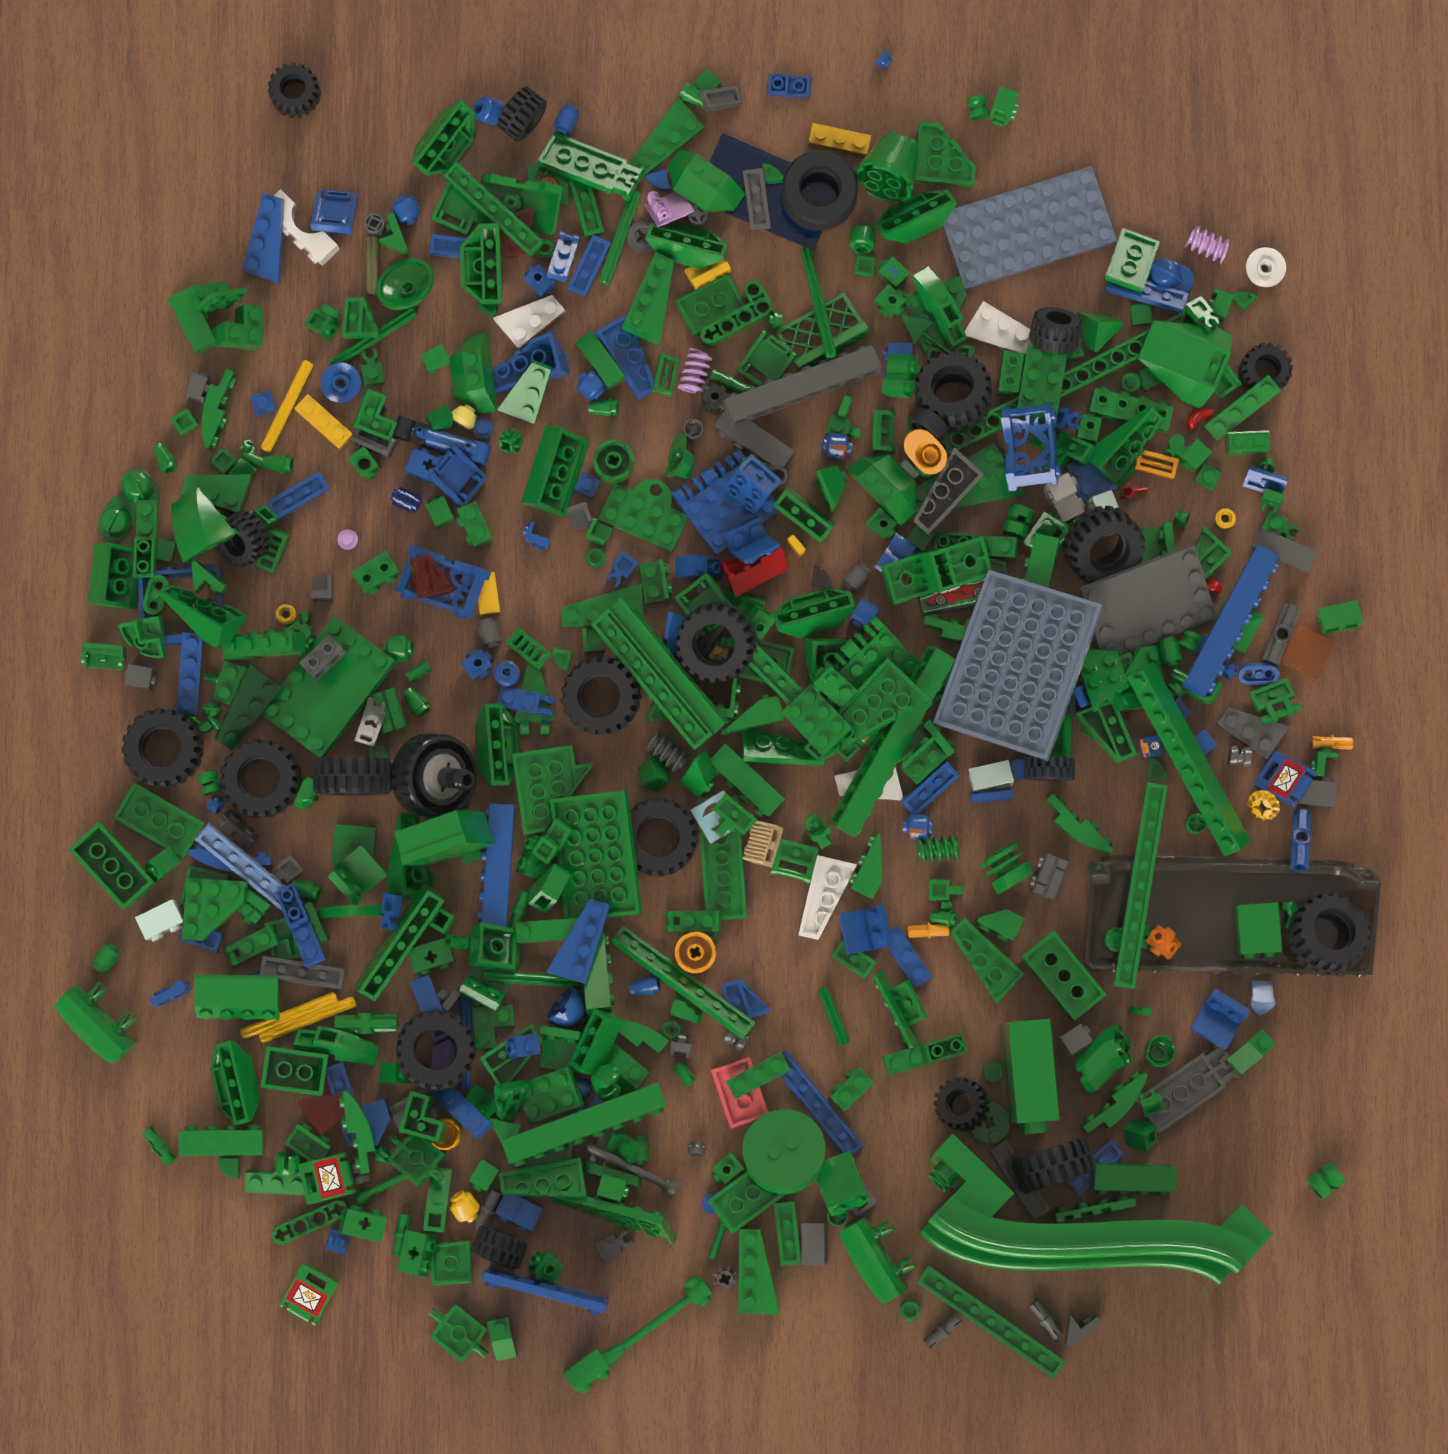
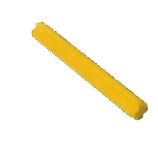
(287, 406)
(289, 1015)
(308, 1019)

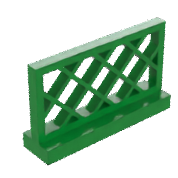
(841, 341)

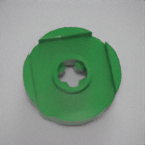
(1001, 1126)

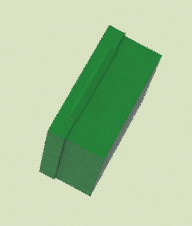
(444, 838)

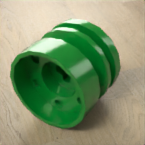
(1006, 868)

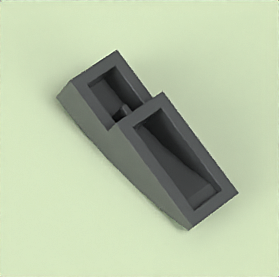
(1288, 550)

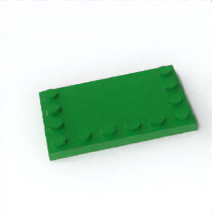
(323, 709)
(598, 853)

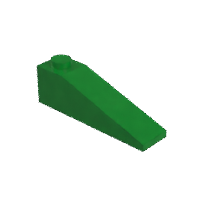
(1120, 449)
(209, 621)
(822, 649)
(406, 879)
(633, 1072)

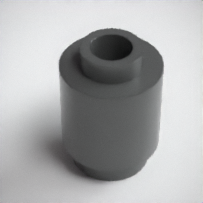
(856, 577)
(489, 633)

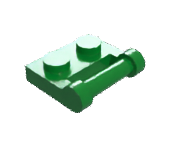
(1047, 526)
(797, 854)

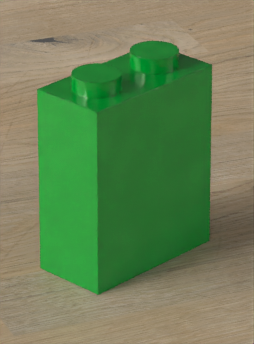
(1258, 929)
(842, 1184)

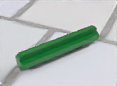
(833, 1016)

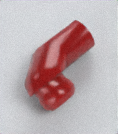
(1196, 415)

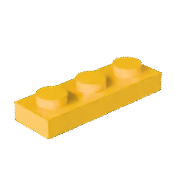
(839, 139)
(323, 421)

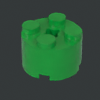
(606, 471)

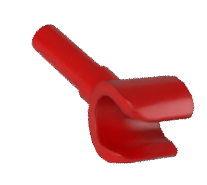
(1129, 491)

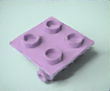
(667, 207)

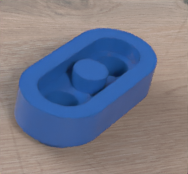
(1257, 675)

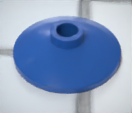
(336, 373)

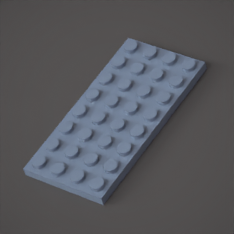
(1028, 228)

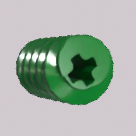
(937, 848)

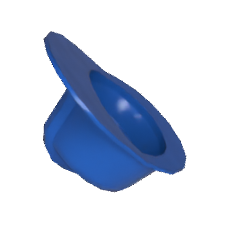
(1171, 274)

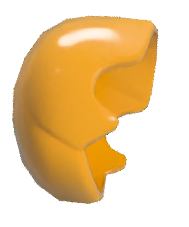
(452, 1136)

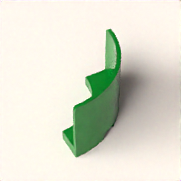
(540, 195)

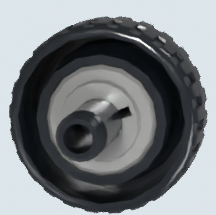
(433, 775)

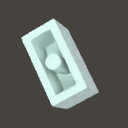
(160, 920)

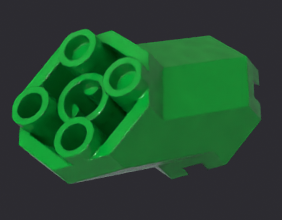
(1103, 1058)

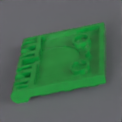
(865, 659)

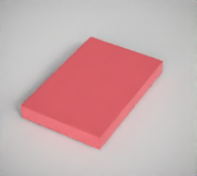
(745, 1108)

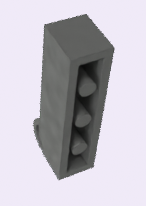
(758, 443)

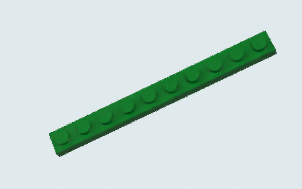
(1140, 885)

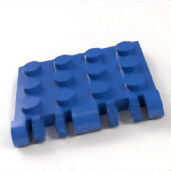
(714, 508)

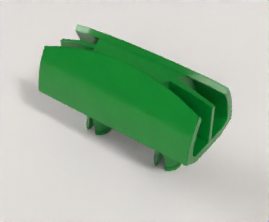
(94, 1024)
(873, 1260)

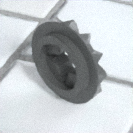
(633, 237)

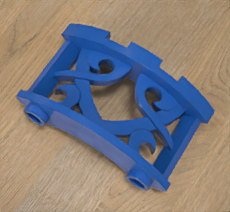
(1017, 474)
(470, 574)

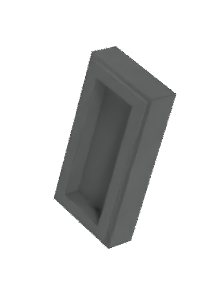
(721, 98)

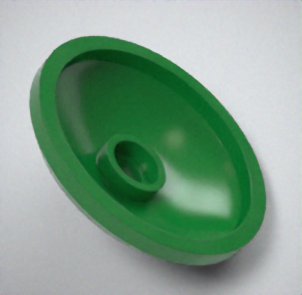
(405, 284)

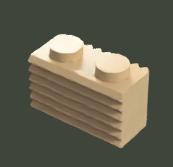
(763, 843)

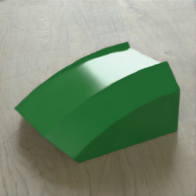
(494, 947)

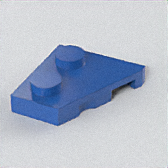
(744, 999)

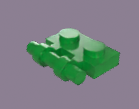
(1273, 695)

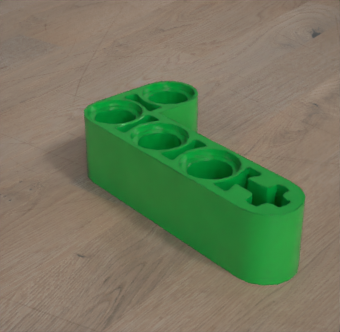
(733, 318)

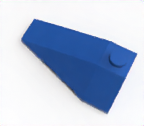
(540, 349)

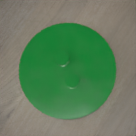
(784, 1151)

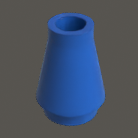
(645, 986)

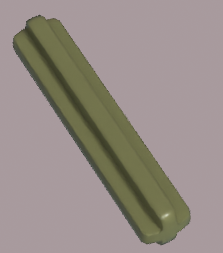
(372, 265)

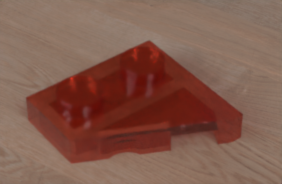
(428, 577)

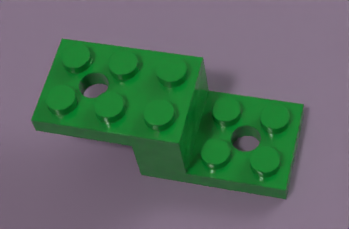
(936, 570)

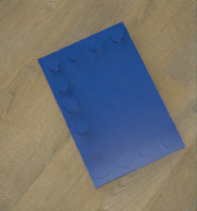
(496, 1277)

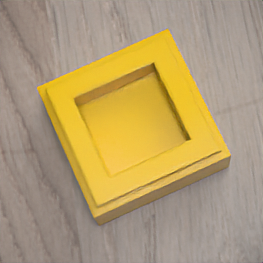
(795, 544)

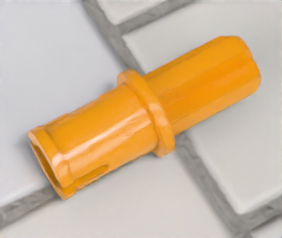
(1332, 742)
(928, 930)

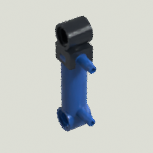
(424, 436)

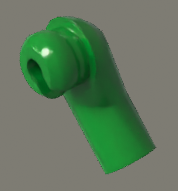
(249, 453)
(1290, 907)

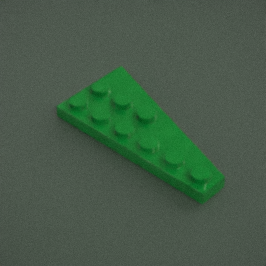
(989, 488)

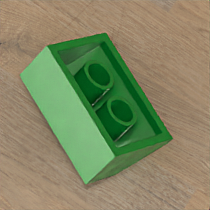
(112, 577)

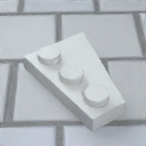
(529, 320)
(891, 790)

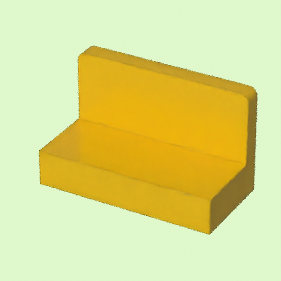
(701, 277)

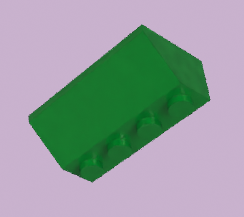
(555, 471)
(237, 997)

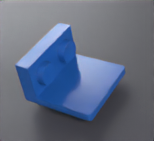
(752, 484)
(749, 541)
(865, 929)
(1219, 1019)

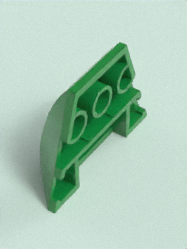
(198, 525)

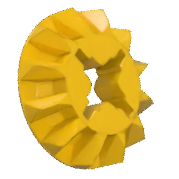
(1270, 802)

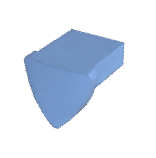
(1262, 996)

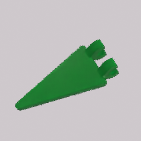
(534, 682)

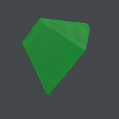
(1098, 329)

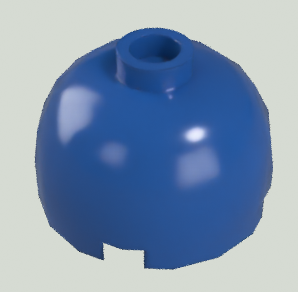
(568, 1010)

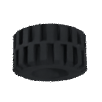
(294, 74)
(521, 114)
(1055, 330)
(1271, 354)
(250, 542)
(975, 1113)
(499, 1247)

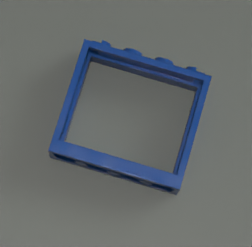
(172, 573)

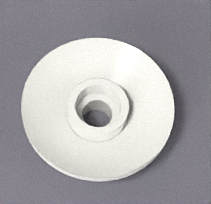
(1272, 260)

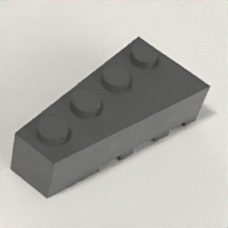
(948, 490)

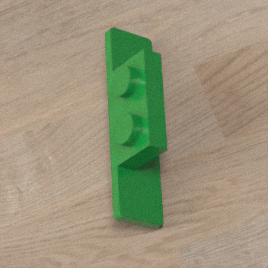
(903, 1005)

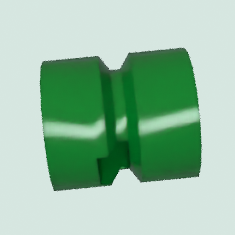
(1018, 528)
(1326, 1180)

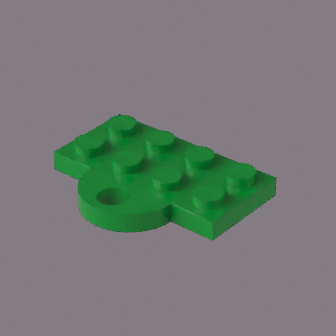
(645, 514)

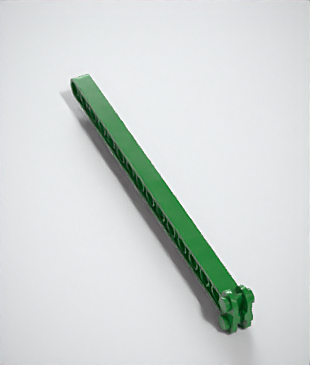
(1070, 377)

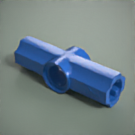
(1300, 830)

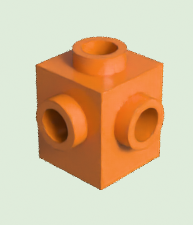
(1163, 942)

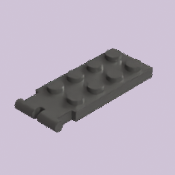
(1191, 1086)

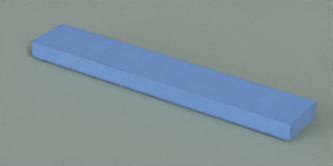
(240, 862)

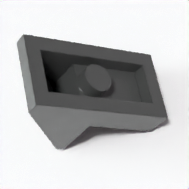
(1075, 1333)

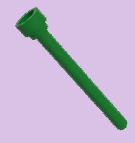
(364, 1196)

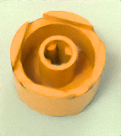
(706, 949)

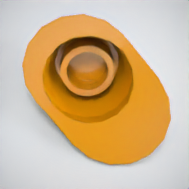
(925, 451)

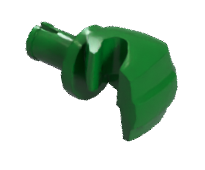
(1208, 699)
(605, 1082)

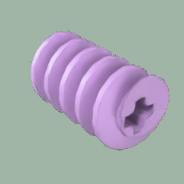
(1208, 244)
(694, 371)

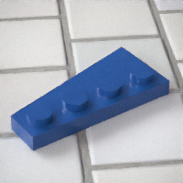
(264, 248)
(628, 356)

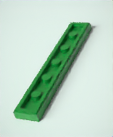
(494, 209)

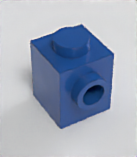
(537, 280)

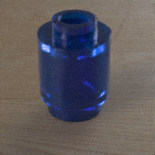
(406, 500)

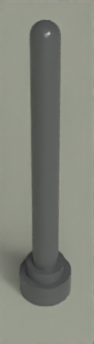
(668, 1186)

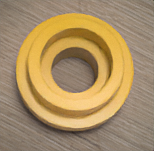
(1227, 512)
(279, 614)

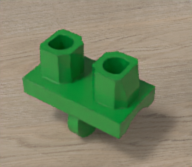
(818, 830)

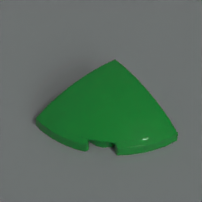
(146, 635)

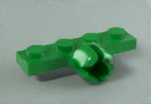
(282, 1180)

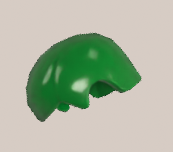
(1159, 1051)

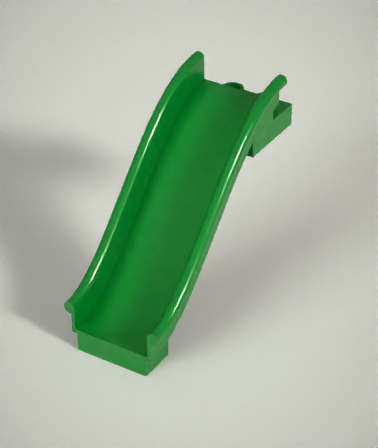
(970, 1233)

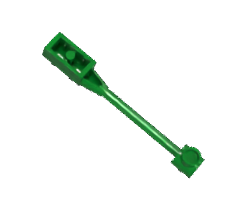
(597, 1364)

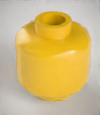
(464, 1206)

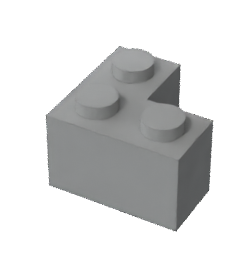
(1064, 499)

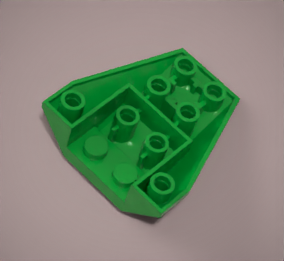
(1186, 358)

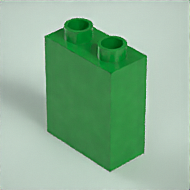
(1030, 1074)

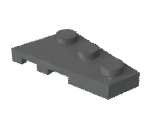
(1251, 731)

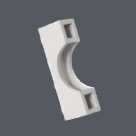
(318, 245)

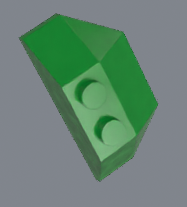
(445, 139)
(703, 183)
(916, 216)
(686, 244)
(482, 264)
(473, 374)
(886, 485)
(814, 612)
(495, 742)
(234, 1082)

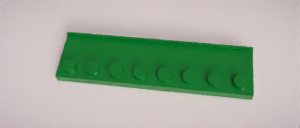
(659, 672)

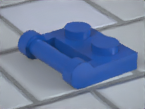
(165, 996)

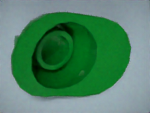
(680, 459)
(138, 485)
(116, 519)

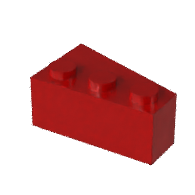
(744, 576)

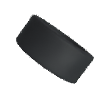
(928, 421)

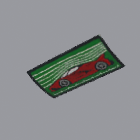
(951, 599)

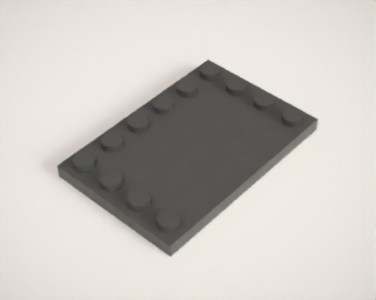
(1151, 601)

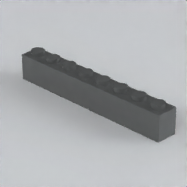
(801, 386)

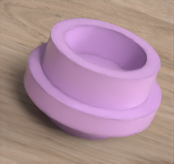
(347, 539)

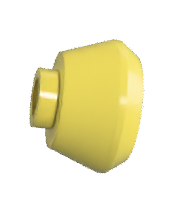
(464, 416)

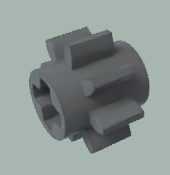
(722, 1284)

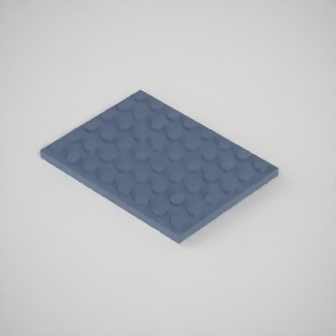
(1018, 664)

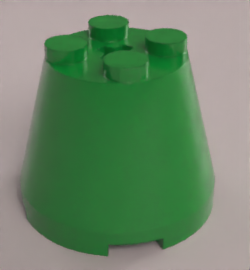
(890, 168)

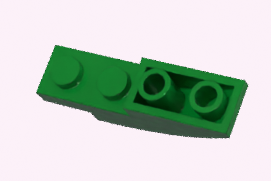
(941, 304)
(213, 416)
(146, 539)
(996, 545)
(951, 630)
(1083, 833)
(338, 1043)
(924, 1054)
(1123, 1098)
(357, 1121)

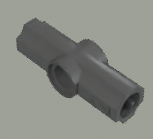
(1285, 622)

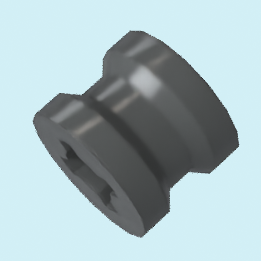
(701, 221)

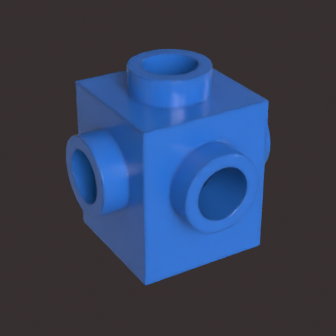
(470, 664)

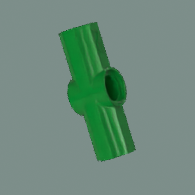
(366, 1023)

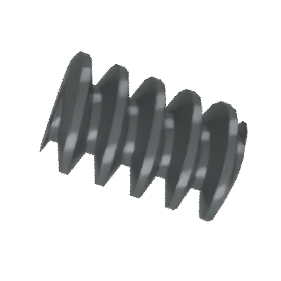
(668, 752)

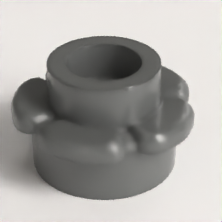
(696, 1149)

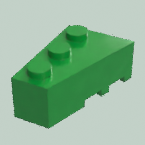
(1108, 731)
(498, 1063)

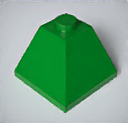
(831, 486)

